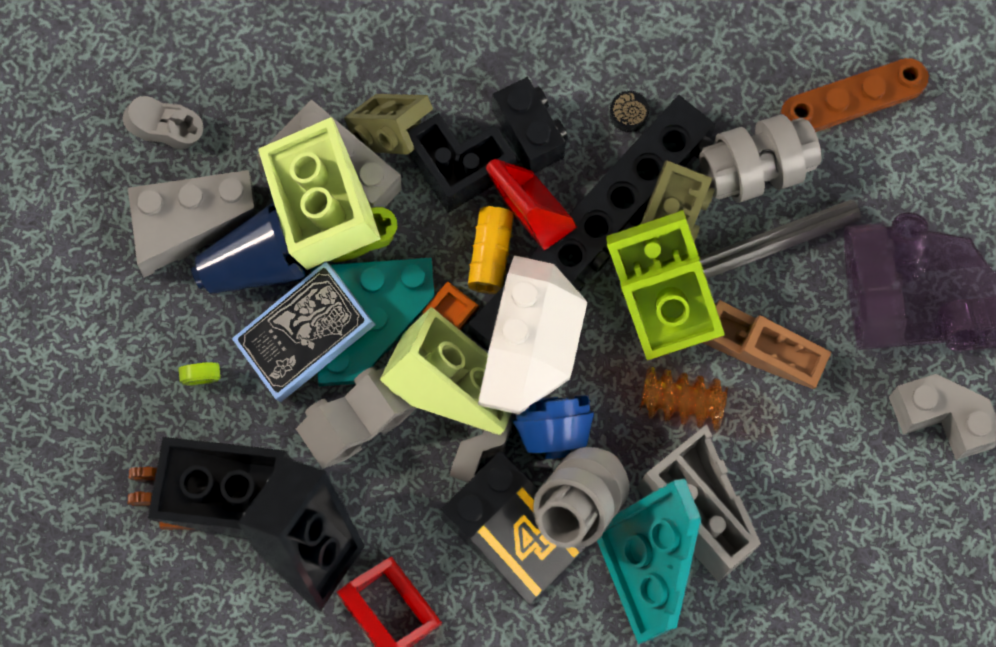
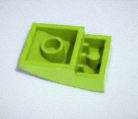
(665, 285)

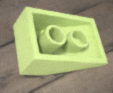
(318, 195)
(442, 373)

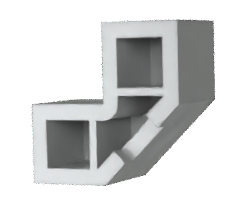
(963, 413)
(341, 426)

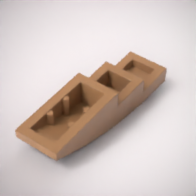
(769, 346)

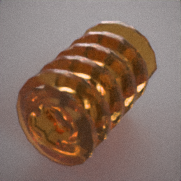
(683, 398)

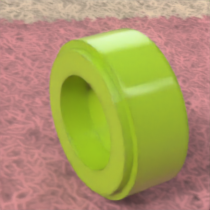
(199, 373)

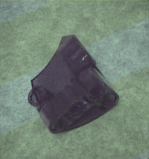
(918, 287)

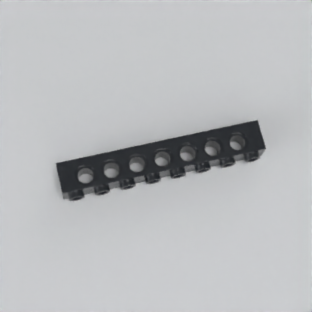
(677, 123)

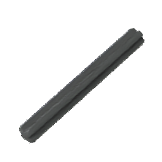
(780, 238)

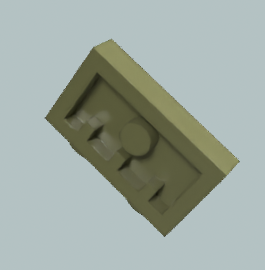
(386, 119)
(678, 191)

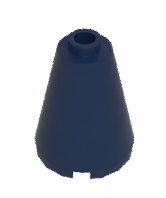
(248, 257)

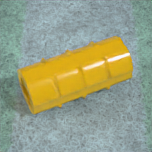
(490, 249)

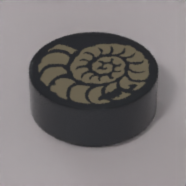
(629, 111)

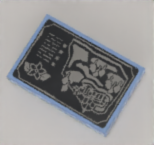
(303, 331)

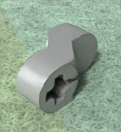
(163, 122)
(477, 448)

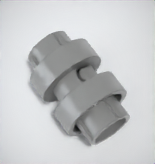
(776, 153)
(581, 497)

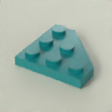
(393, 298)
(651, 557)

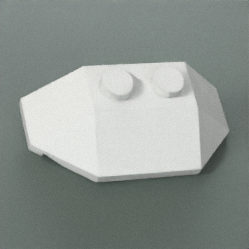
(532, 336)

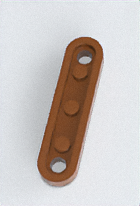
(859, 94)

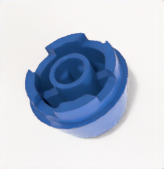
(555, 425)

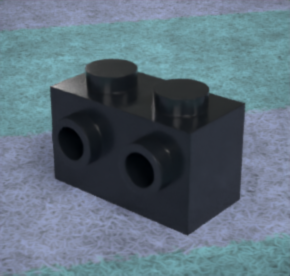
(528, 125)

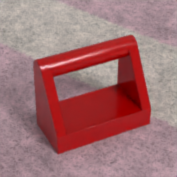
(531, 202)
(368, 620)

